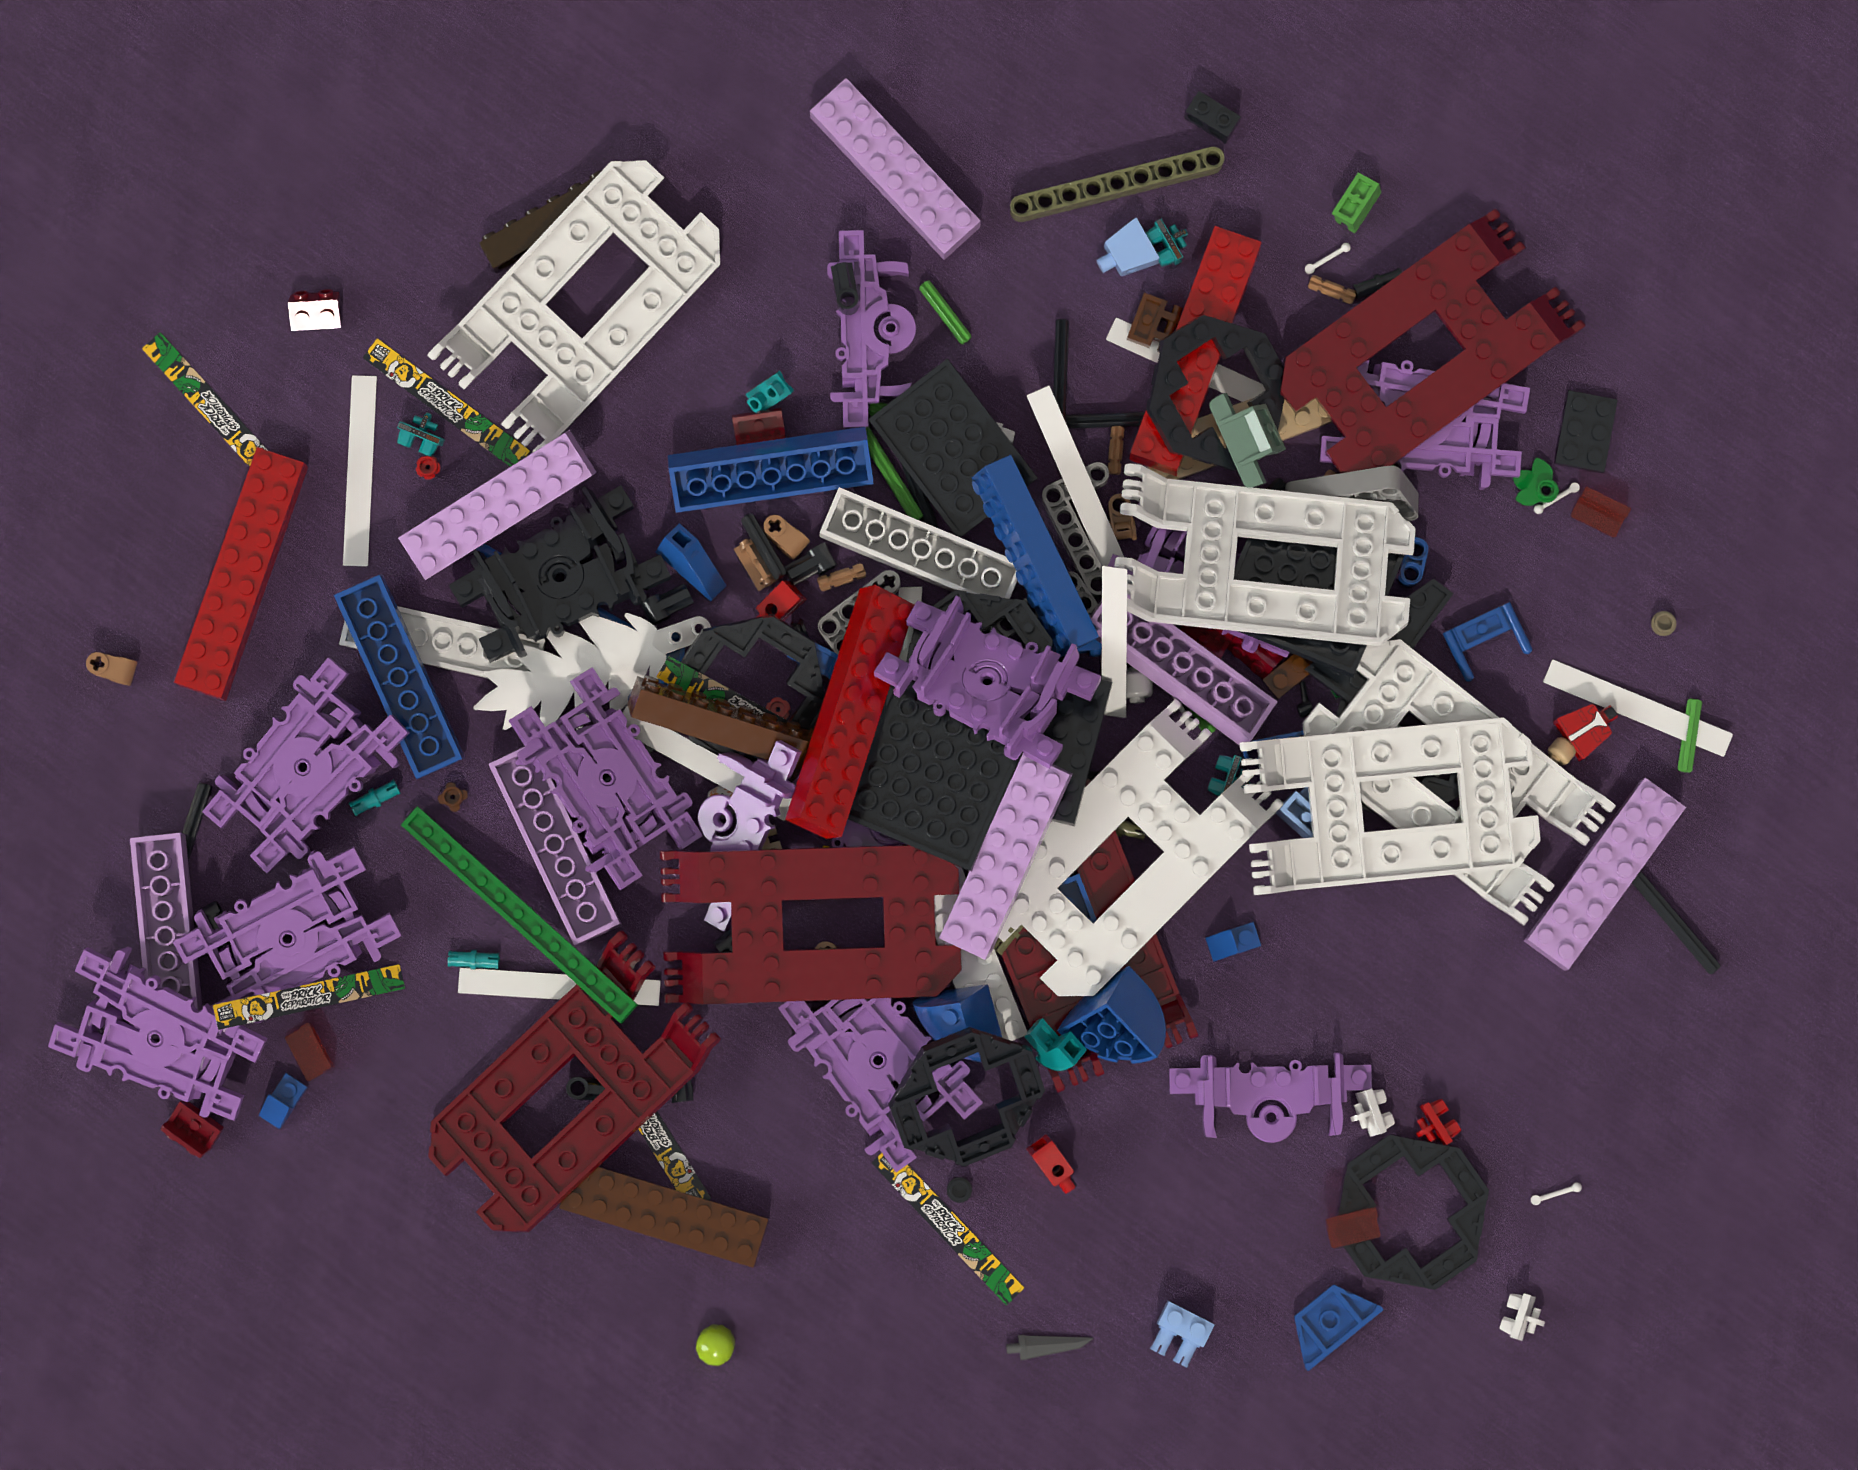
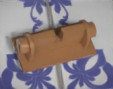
(754, 564)

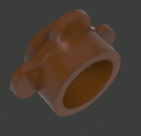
(445, 797)

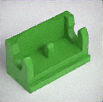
(1357, 202)

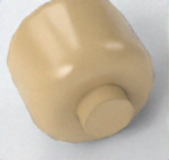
(1561, 751)

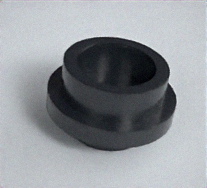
(959, 1190)

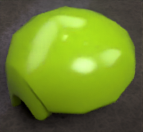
(715, 1345)

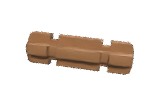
(1332, 289)
(1115, 450)
(841, 577)

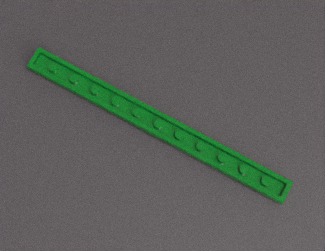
(519, 915)

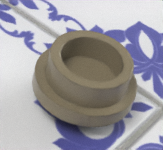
(1663, 623)

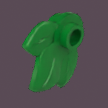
(1533, 481)

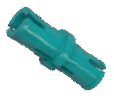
(374, 797)
(473, 959)

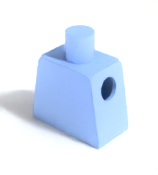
(1128, 250)

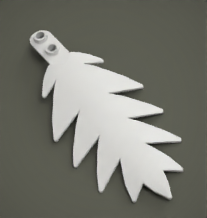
(616, 658)

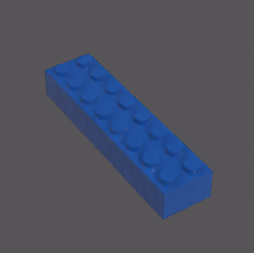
(770, 469)
(1033, 555)
(399, 675)

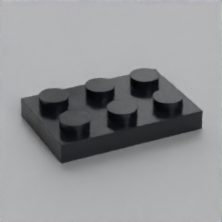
(1585, 431)

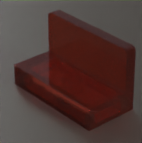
(1600, 512)
(309, 1052)
(1352, 1227)

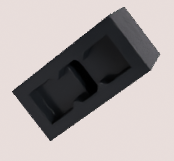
(1212, 117)

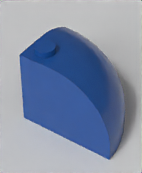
(958, 1010)
(1119, 1020)

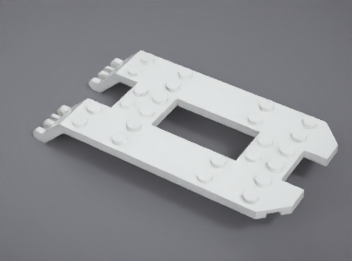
(586, 365)
(1220, 513)
(1407, 682)
(1333, 771)
(1191, 843)

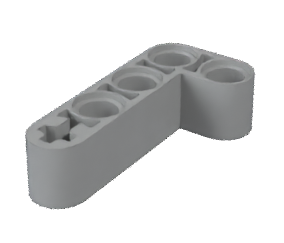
(841, 622)

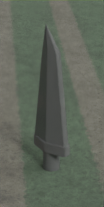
(1039, 1346)

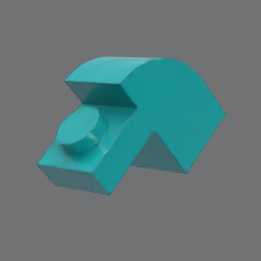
(1054, 1050)

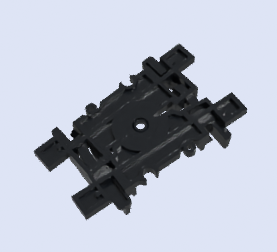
(533, 571)

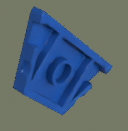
(1330, 1322)

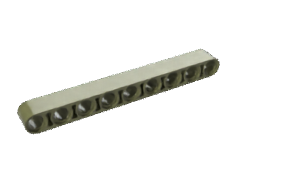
(1125, 175)

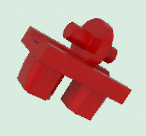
(1432, 1112)

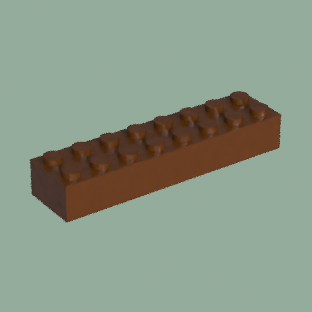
(714, 720)
(669, 1215)

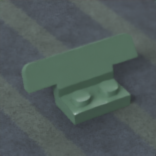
(1247, 436)

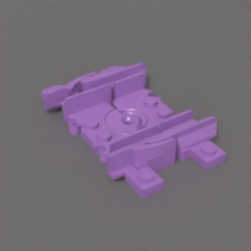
(581, 783)
(292, 913)

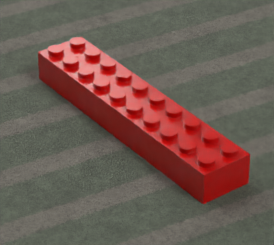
(1217, 294)
(241, 574)
(849, 714)

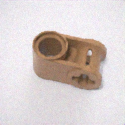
(1121, 522)
(788, 539)
(115, 669)

